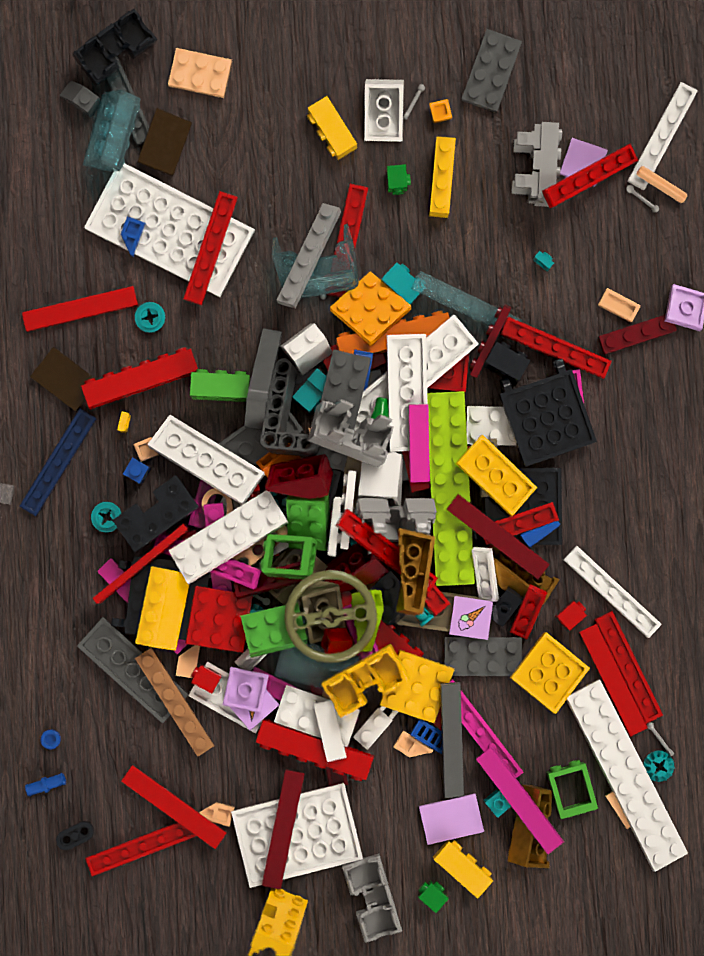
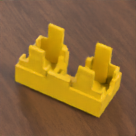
(378, 668)
(279, 922)

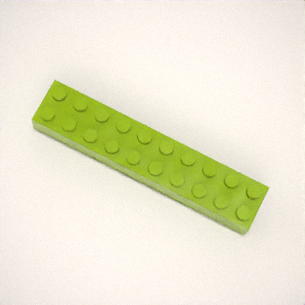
(446, 446)

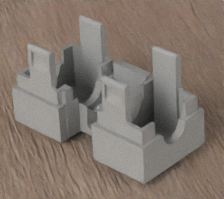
(544, 150)
(364, 444)
(385, 519)
(380, 915)

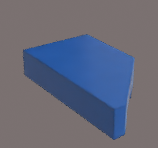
(132, 233)

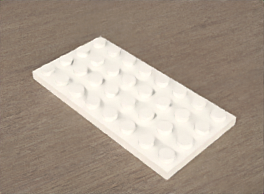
(172, 226)

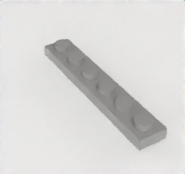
(308, 256)

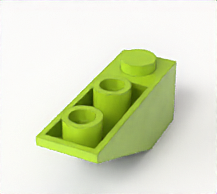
(361, 626)

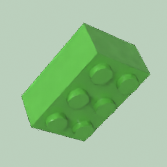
(219, 385)
(309, 519)
(267, 631)

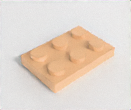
(200, 72)

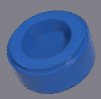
(50, 739)

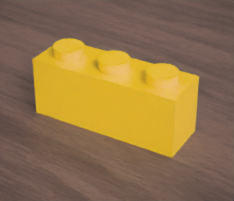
(331, 128)
(463, 868)

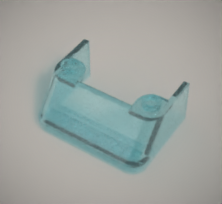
(331, 272)

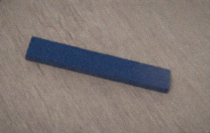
(58, 462)

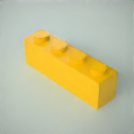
(442, 177)

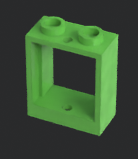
(307, 562)
(572, 810)

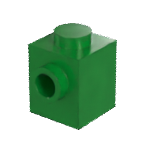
(397, 179)
(433, 895)

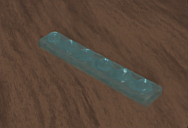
(456, 299)

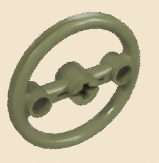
(291, 616)

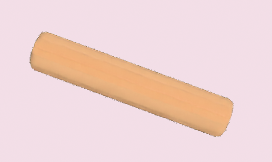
(661, 184)

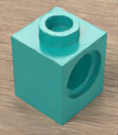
(497, 802)

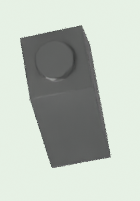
(81, 98)

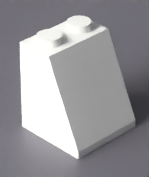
(307, 348)
(383, 480)

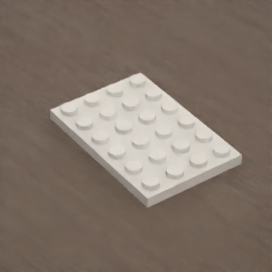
(320, 838)

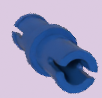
(45, 784)

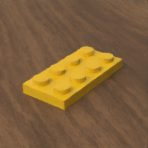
(496, 475)

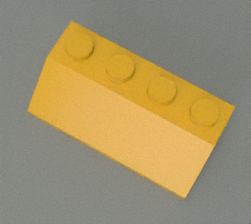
(163, 609)

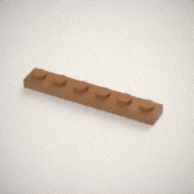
(174, 702)

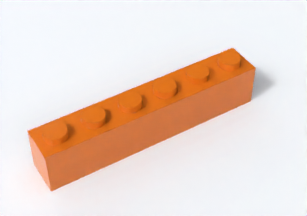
(419, 325)

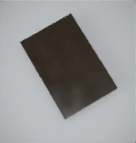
(164, 142)
(62, 378)

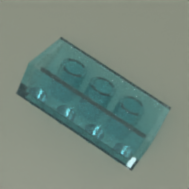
(112, 131)
(300, 668)

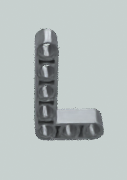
(262, 378)
(281, 415)

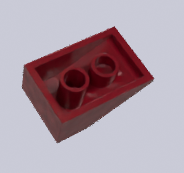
(301, 477)
(358, 564)

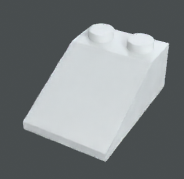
(384, 110)

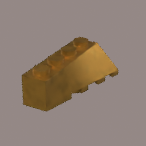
(415, 565)
(514, 576)
(524, 847)

